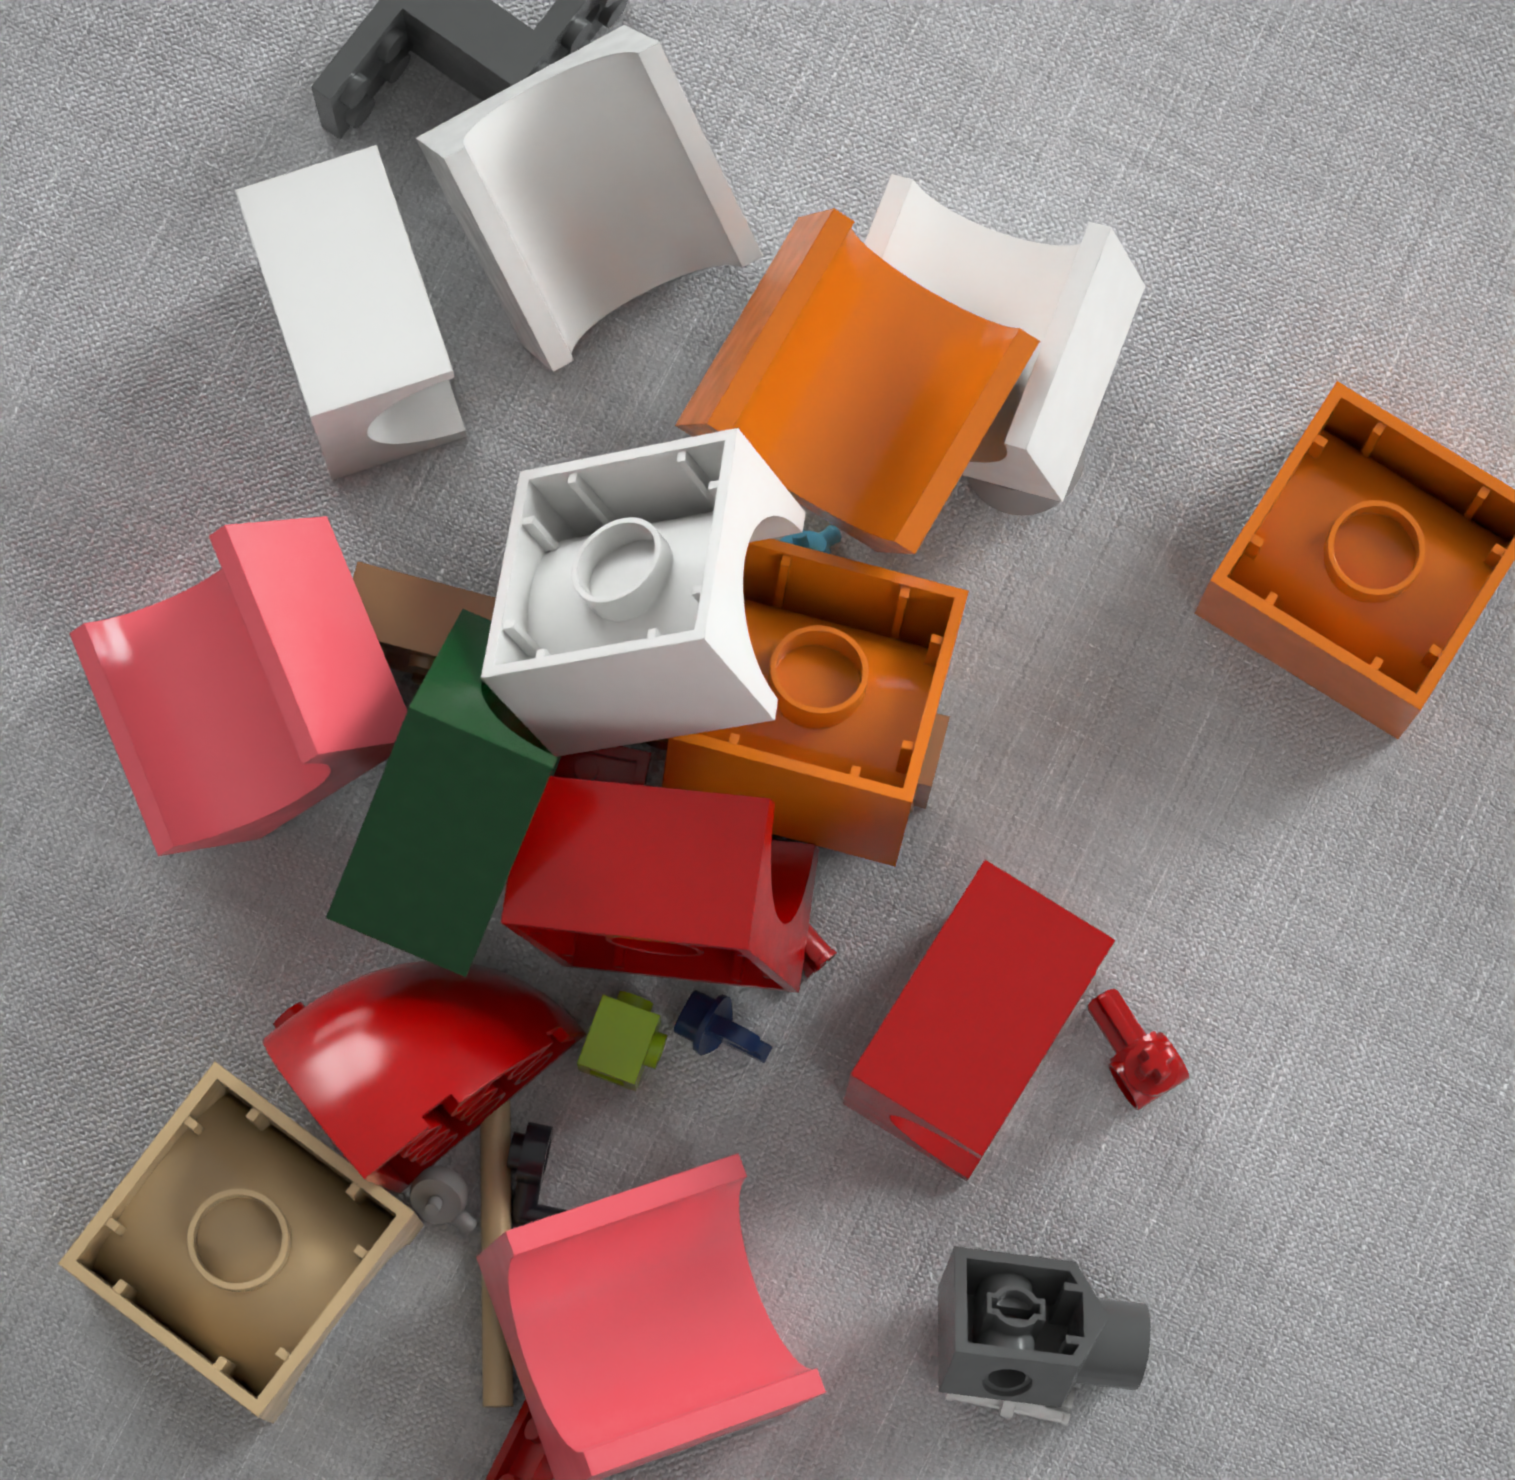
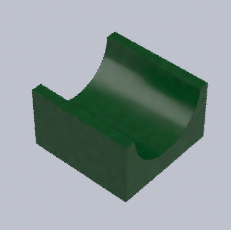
(445, 813)

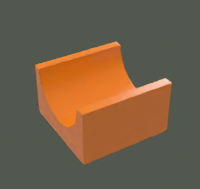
(858, 384)
(1366, 561)
(857, 689)

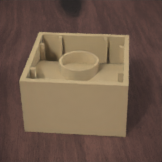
(239, 1241)

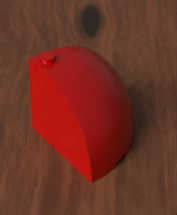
(415, 1060)

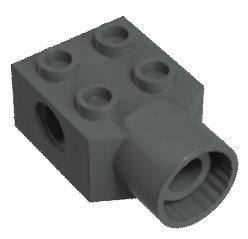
(1033, 1330)

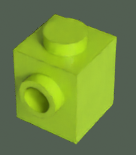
(622, 1040)

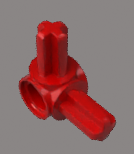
(1143, 1062)

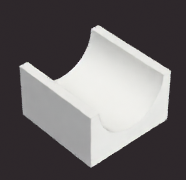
(587, 190)
(1063, 295)
(353, 311)
(628, 594)

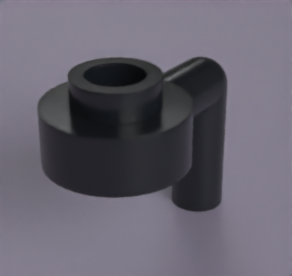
(530, 1156)

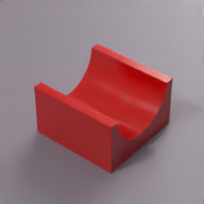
(662, 885)
(976, 1020)

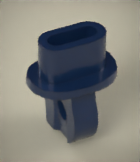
(710, 1023)

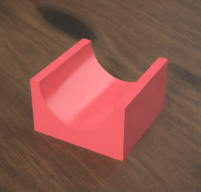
(245, 688)
(641, 1324)

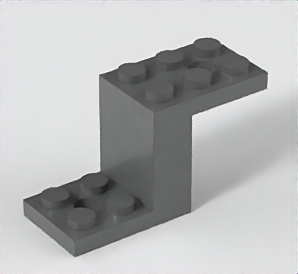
(463, 39)

